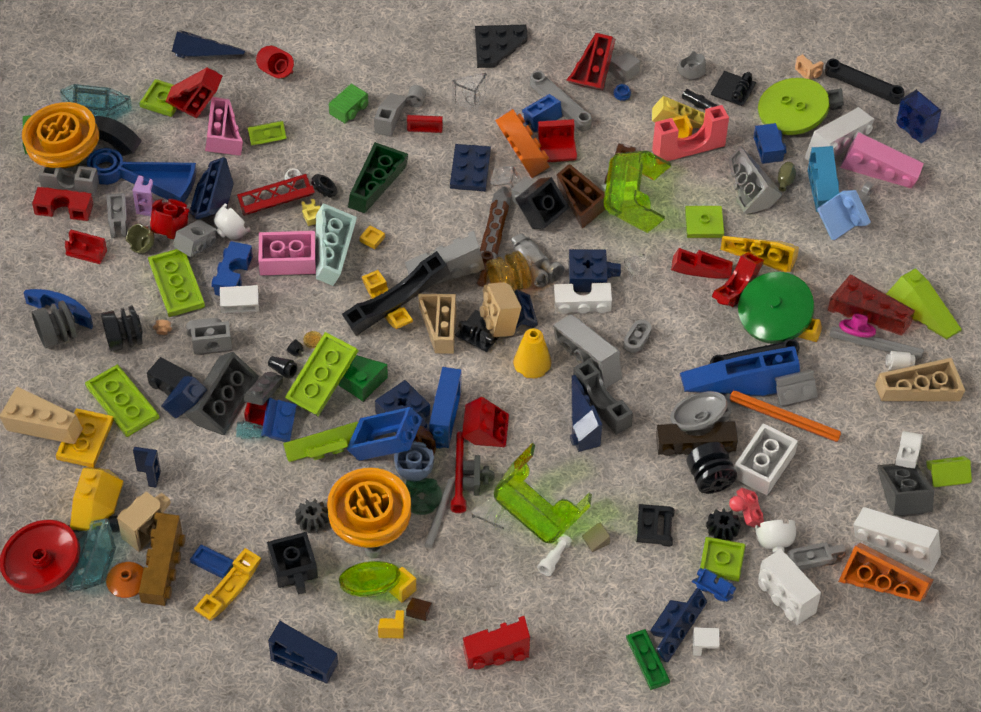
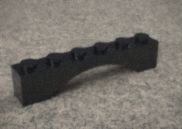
(420, 279)

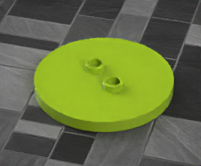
(794, 105)

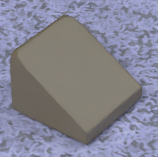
(596, 537)

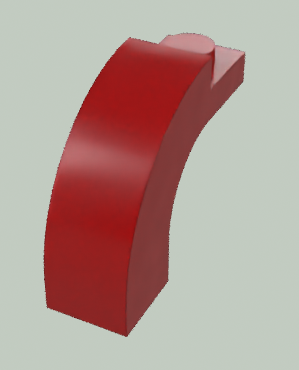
(744, 273)

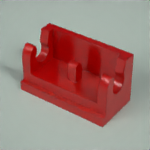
(85, 247)

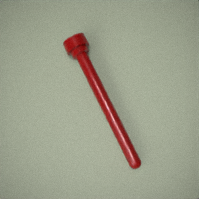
(458, 503)

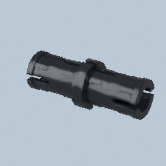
(698, 101)

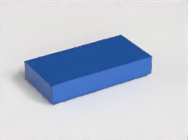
(212, 561)

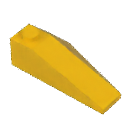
(774, 253)

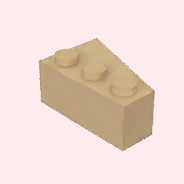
(440, 320)

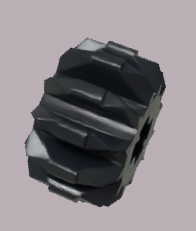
(723, 525)

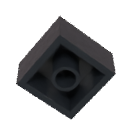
(542, 203)

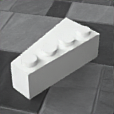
(841, 132)

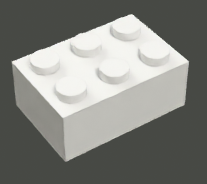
(765, 459)
(788, 587)

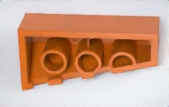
(522, 143)
(883, 574)

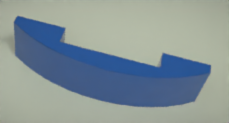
(40, 298)

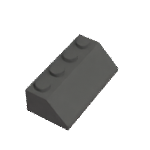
(224, 395)

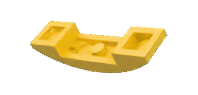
(376, 286)
(230, 586)

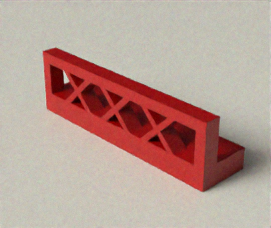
(278, 199)

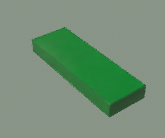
(647, 659)

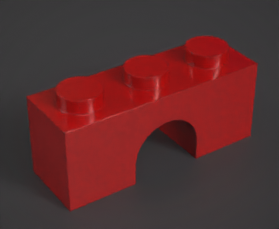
(49, 199)

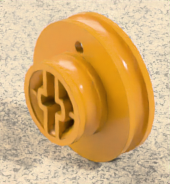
(60, 135)
(381, 507)

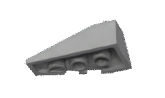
(753, 185)

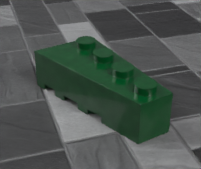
(376, 175)

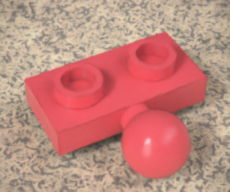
(747, 503)

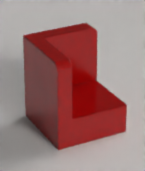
(255, 413)

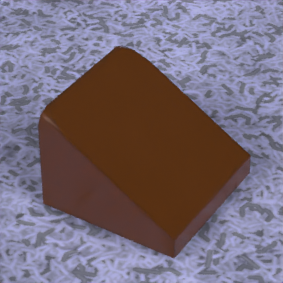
(418, 609)

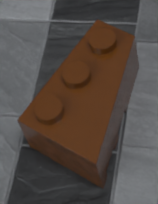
(581, 195)

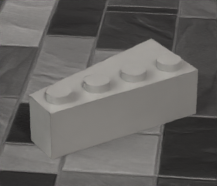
(461, 257)
(587, 345)

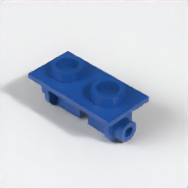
(706, 582)

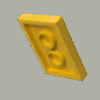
(90, 441)

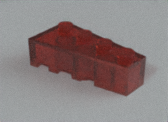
(881, 310)

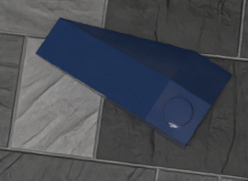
(193, 45)
(585, 419)

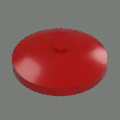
(39, 556)

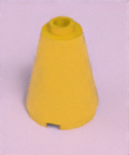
(532, 355)

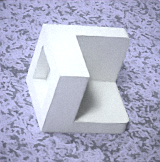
(705, 639)

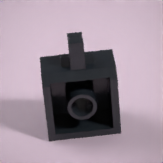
(292, 561)

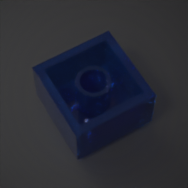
(918, 116)

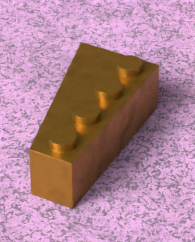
(162, 559)

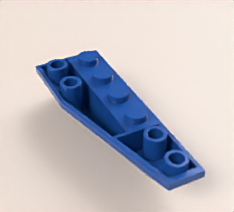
(745, 374)

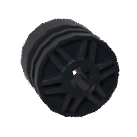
(122, 328)
(711, 468)

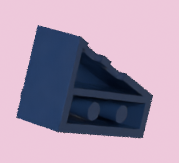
(301, 653)

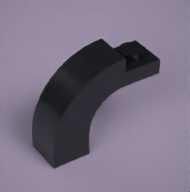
(117, 135)

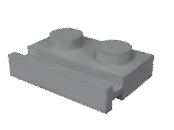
(796, 387)

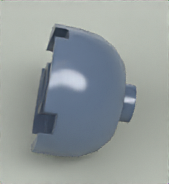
(415, 463)

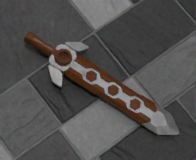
(493, 233)

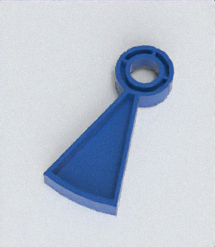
(169, 179)

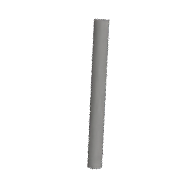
(440, 513)

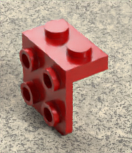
(557, 139)

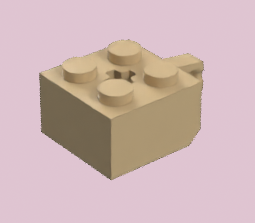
(500, 309)
(138, 519)

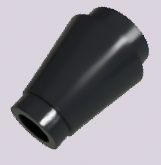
(283, 366)

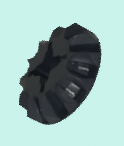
(324, 185)

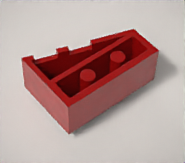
(594, 64)
(194, 92)
(498, 646)

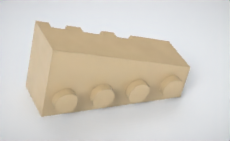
(39, 418)

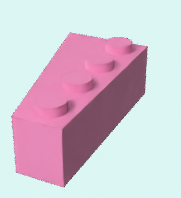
(881, 162)

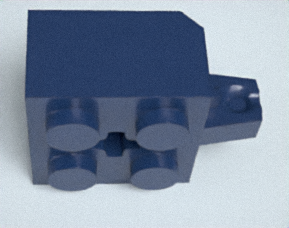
(590, 267)
(401, 397)

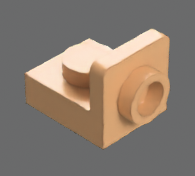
(807, 69)

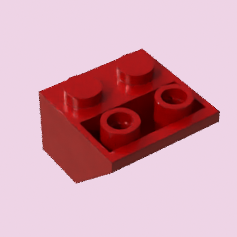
(485, 423)

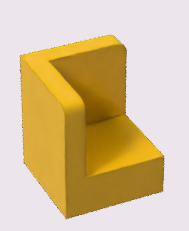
(683, 125)
(405, 587)
(392, 627)

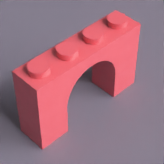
(708, 137)

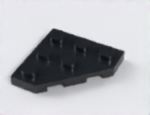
(497, 42)

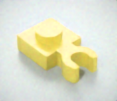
(309, 212)

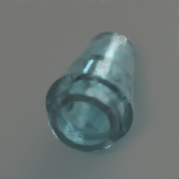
(248, 430)

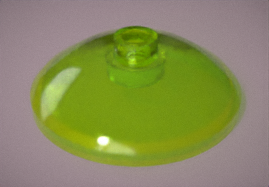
(369, 579)

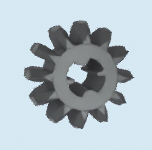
(312, 516)

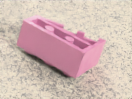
(222, 129)

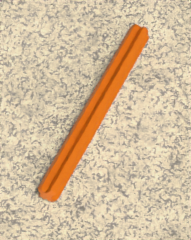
(785, 416)

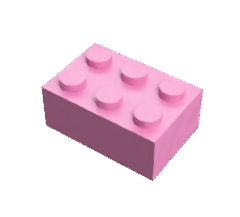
(287, 253)

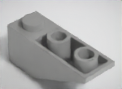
(389, 114)

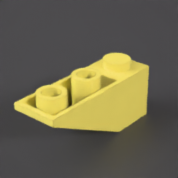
(669, 108)

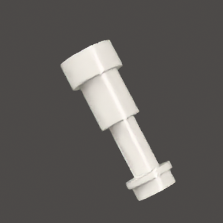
(548, 564)

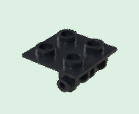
(734, 87)
(475, 332)

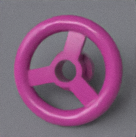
(858, 324)

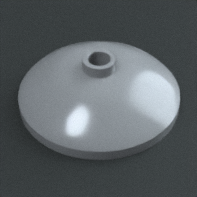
(699, 411)

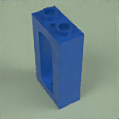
(446, 406)
(403, 421)

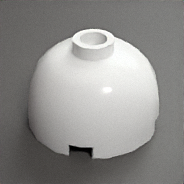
(230, 224)
(776, 535)

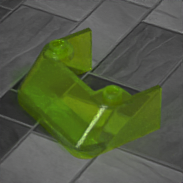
(623, 188)
(531, 508)

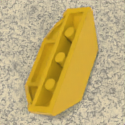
(94, 497)

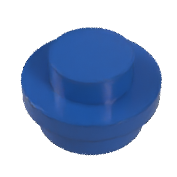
(622, 92)

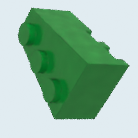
(364, 377)

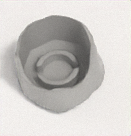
(692, 66)

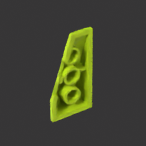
(918, 294)

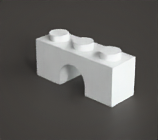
(568, 301)

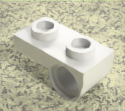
(909, 449)

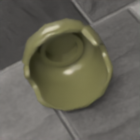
(140, 238)

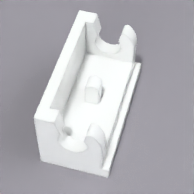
(239, 299)

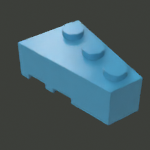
(822, 175)

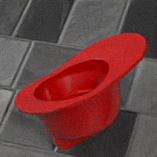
(275, 62)

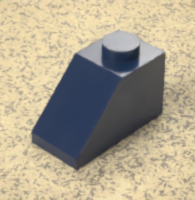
(184, 396)

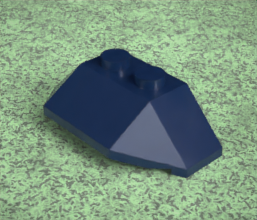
(212, 189)

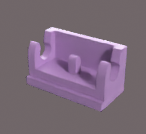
(143, 196)

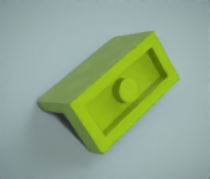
(266, 132)
(950, 471)

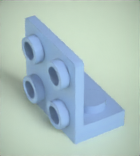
(843, 213)

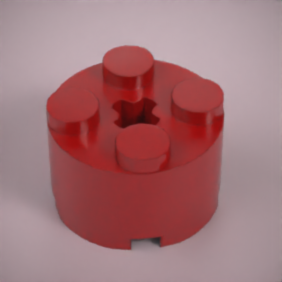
(168, 217)

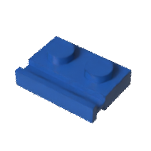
(278, 420)

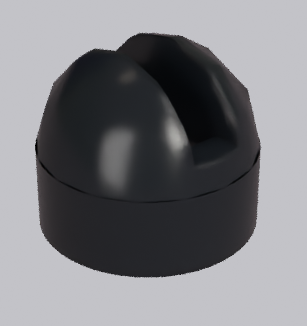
(294, 347)

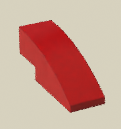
(701, 264)

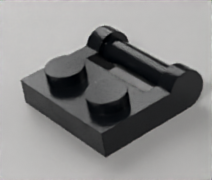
(648, 524)

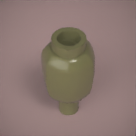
(786, 175)

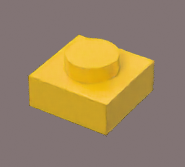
(372, 237)

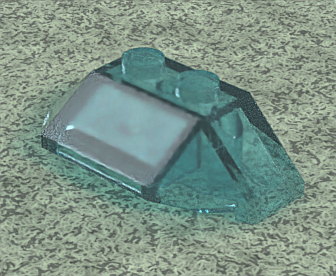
(99, 100)
(96, 555)

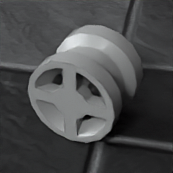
(416, 96)

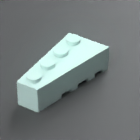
(333, 237)

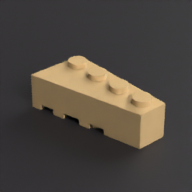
(921, 383)

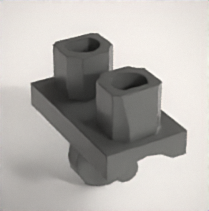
(484, 475)

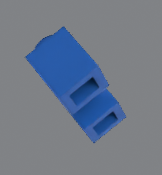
(234, 257)

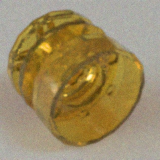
(511, 270)

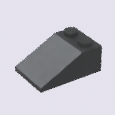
(906, 489)

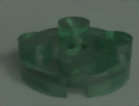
(430, 502)

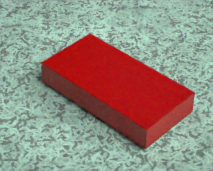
(422, 123)

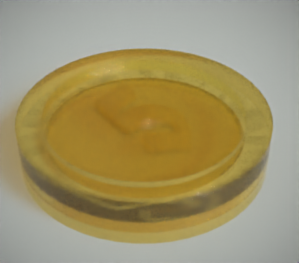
(311, 339)

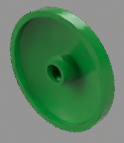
(776, 307)

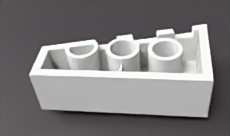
(899, 537)

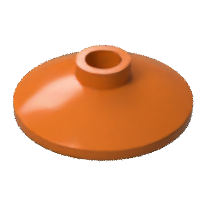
(122, 586)

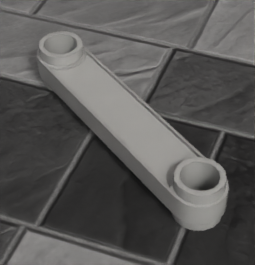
(569, 108)

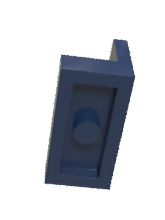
(527, 313)
(148, 462)

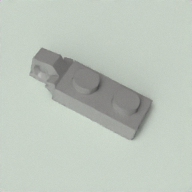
(816, 555)

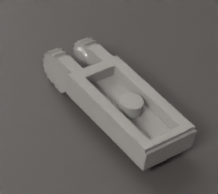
(117, 213)

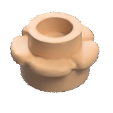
(162, 327)

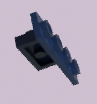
(676, 622)

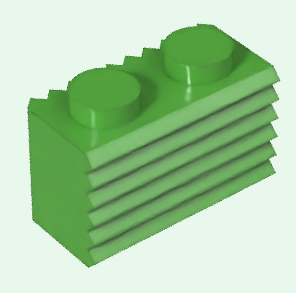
(348, 103)

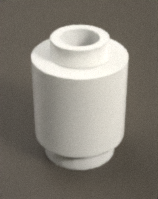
(899, 360)

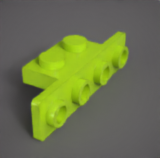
(320, 443)

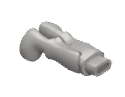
(537, 261)

